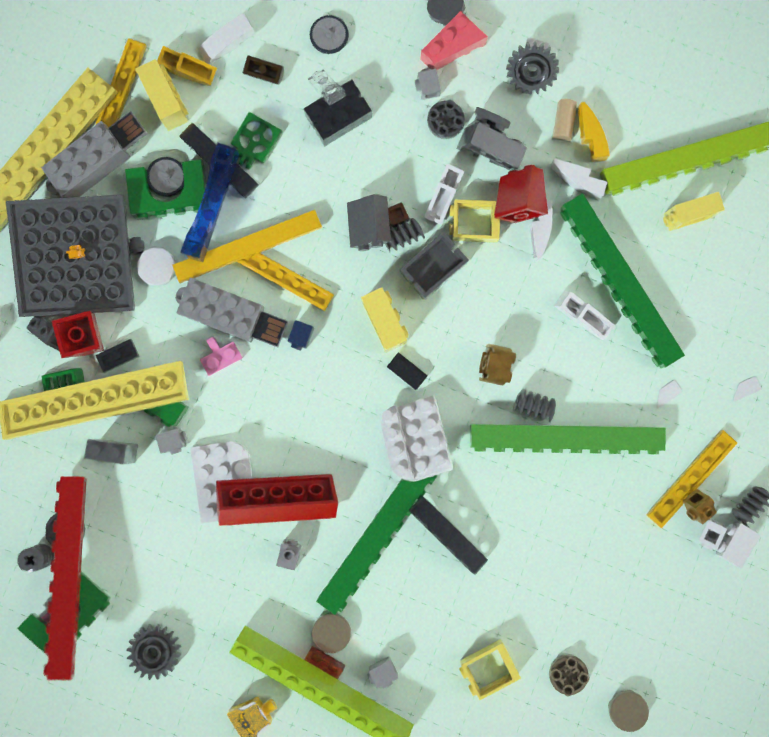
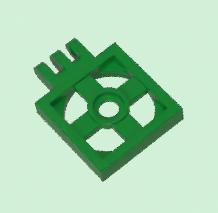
(247, 154)

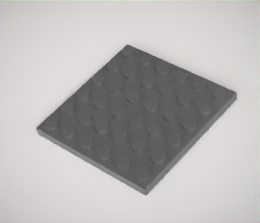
(46, 276)

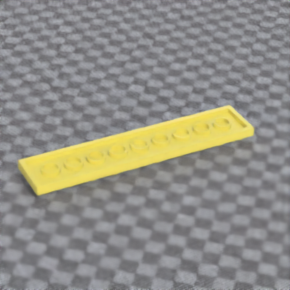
(55, 133)
(93, 400)

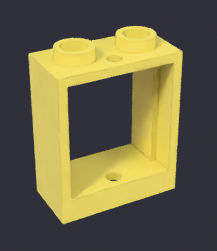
(474, 204)
(693, 211)
(497, 685)

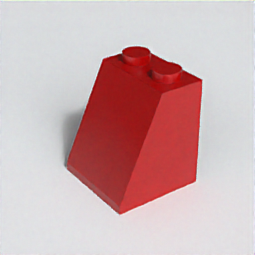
(521, 195)

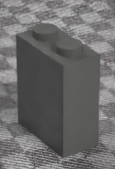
(368, 222)
(111, 451)

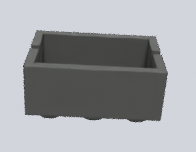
(434, 266)

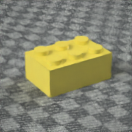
(163, 94)
(385, 319)

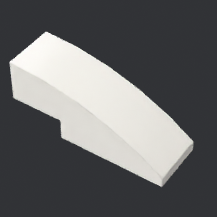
(226, 39)
(579, 179)
(444, 193)
(540, 233)
(584, 315)

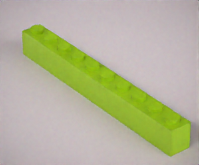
(686, 159)
(318, 686)

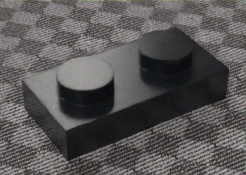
(117, 355)
(407, 371)

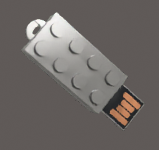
(92, 157)
(229, 313)

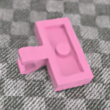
(220, 357)

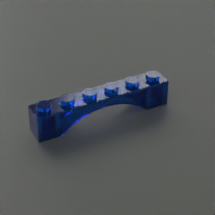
(203, 226)

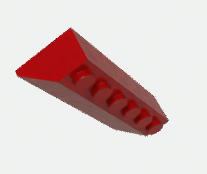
(276, 499)

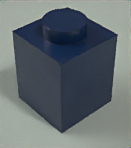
(300, 335)

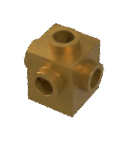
(699, 506)

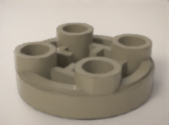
(331, 633)
(568, 674)
(628, 711)

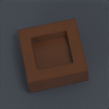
(397, 215)

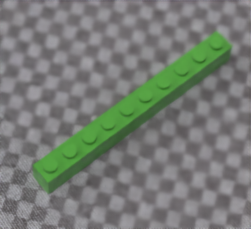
(568, 437)

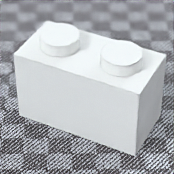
(737, 544)

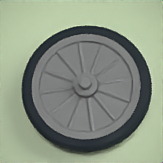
(329, 34)
(165, 176)

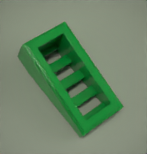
(74, 376)

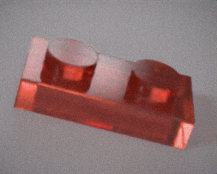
(325, 662)

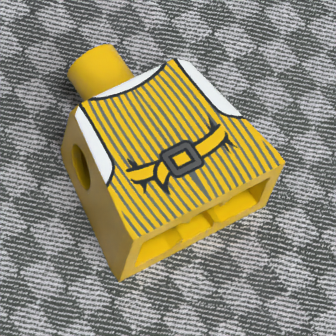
(252, 716)

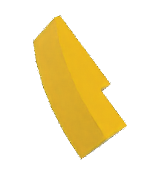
(186, 66)
(592, 134)

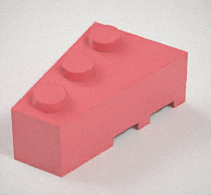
(453, 41)

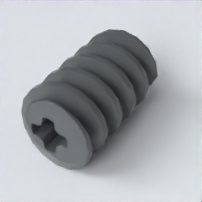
(404, 234)
(535, 404)
(751, 505)
(35, 558)

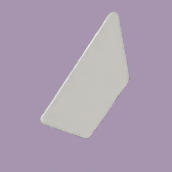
(747, 388)
(668, 393)

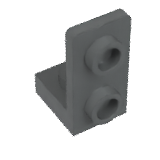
(43, 330)

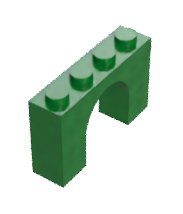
(144, 205)
(91, 602)

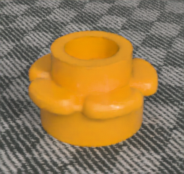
(76, 252)

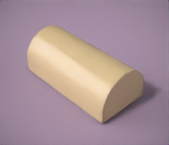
(564, 119)

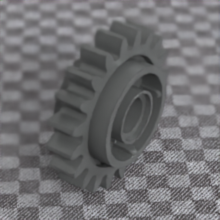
(536, 57)
(145, 660)

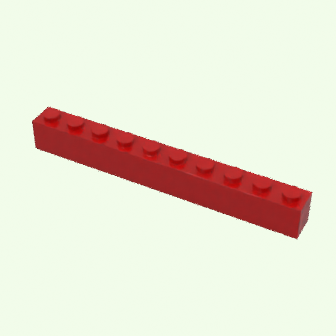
(66, 579)

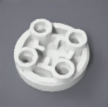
(156, 266)

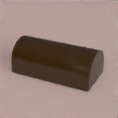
(263, 70)

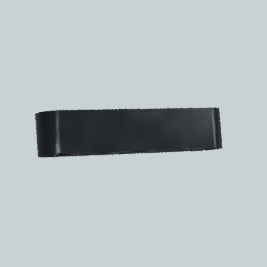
(205, 147)
(448, 535)

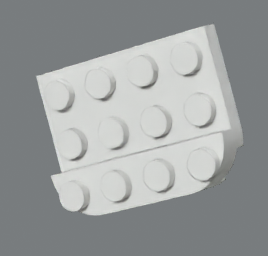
(416, 440)
(213, 463)

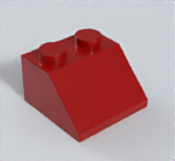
(78, 335)

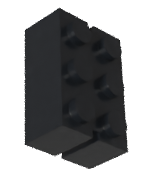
(340, 117)

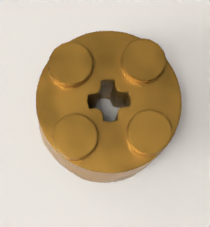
(496, 365)

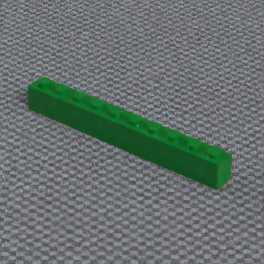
(621, 281)
(371, 543)

